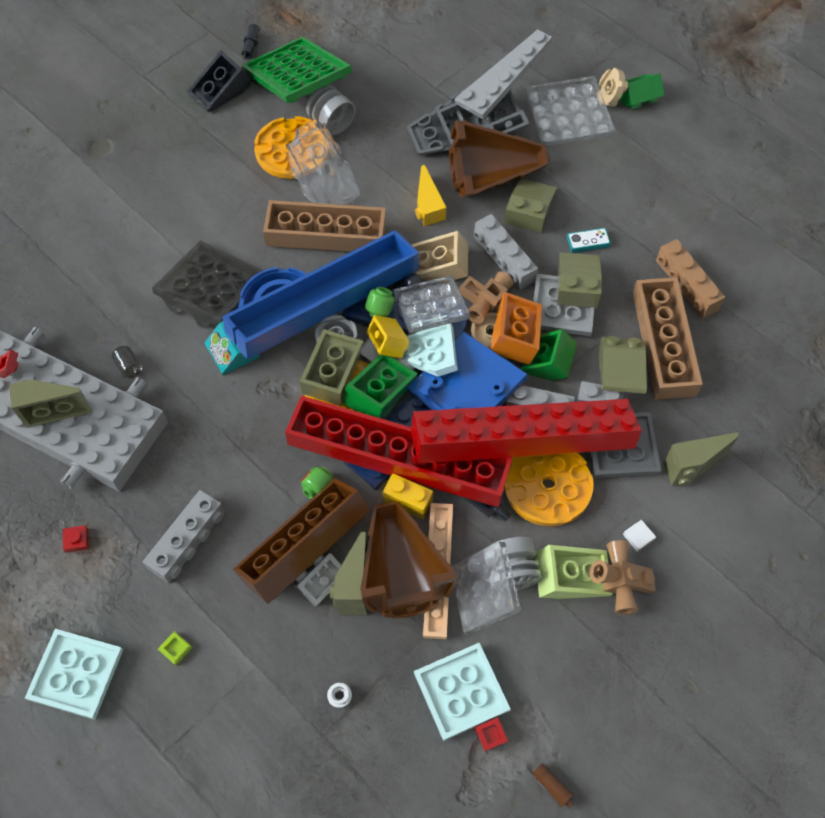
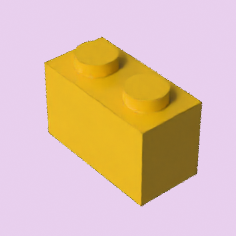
(388, 336)
(409, 495)

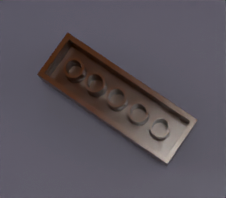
(302, 540)

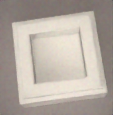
(639, 535)

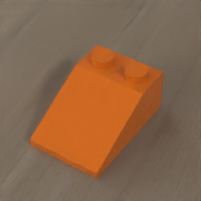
(517, 329)

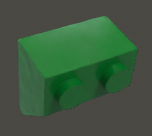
(642, 89)
(553, 356)

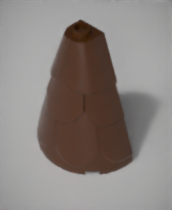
(490, 158)
(402, 566)

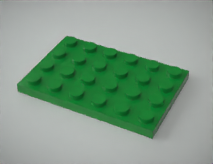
(296, 69)

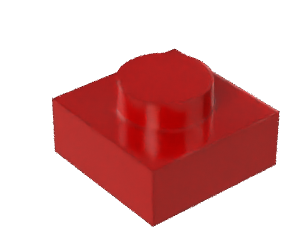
(8, 363)
(75, 538)
(491, 734)

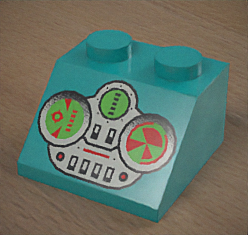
(224, 351)

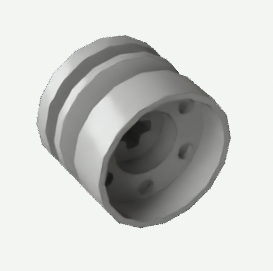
(332, 108)
(521, 555)

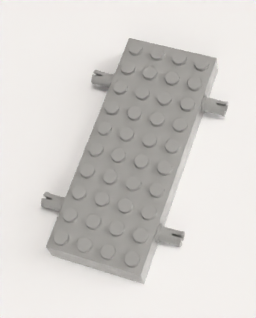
(100, 443)

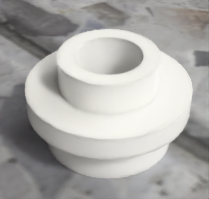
(334, 689)

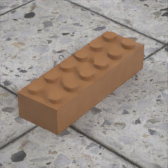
(322, 225)
(666, 338)

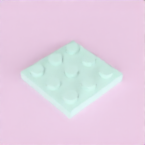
(74, 674)
(461, 691)

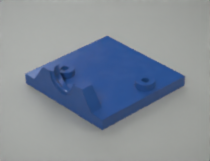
(473, 383)

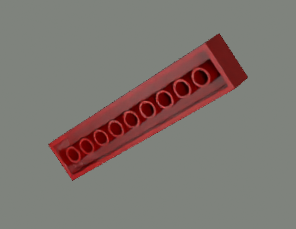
(524, 430)
(390, 450)

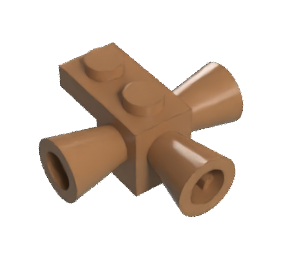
(486, 297)
(622, 577)

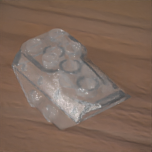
(320, 166)

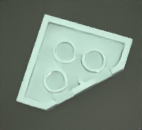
(433, 350)

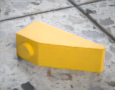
(429, 202)

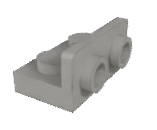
(317, 580)

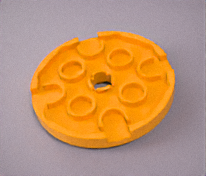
(272, 145)
(551, 505)

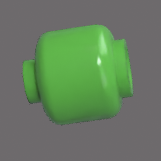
(379, 302)
(315, 481)

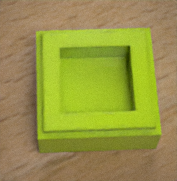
(175, 648)

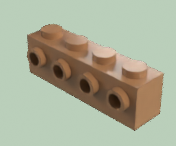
(692, 279)

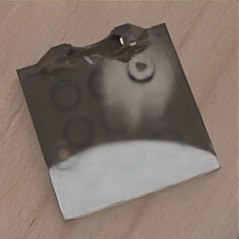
(205, 284)

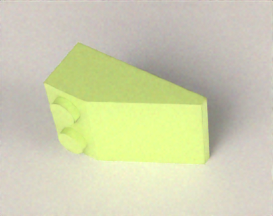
(568, 572)

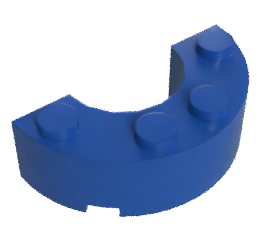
(266, 282)

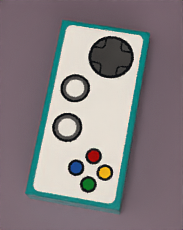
(588, 240)

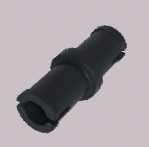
(250, 41)

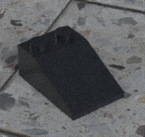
(219, 82)

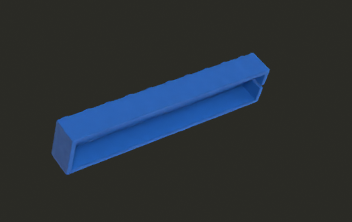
(320, 294)

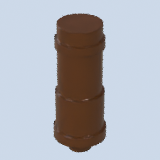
(554, 786)

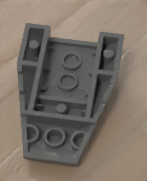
(433, 131)

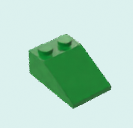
(378, 387)

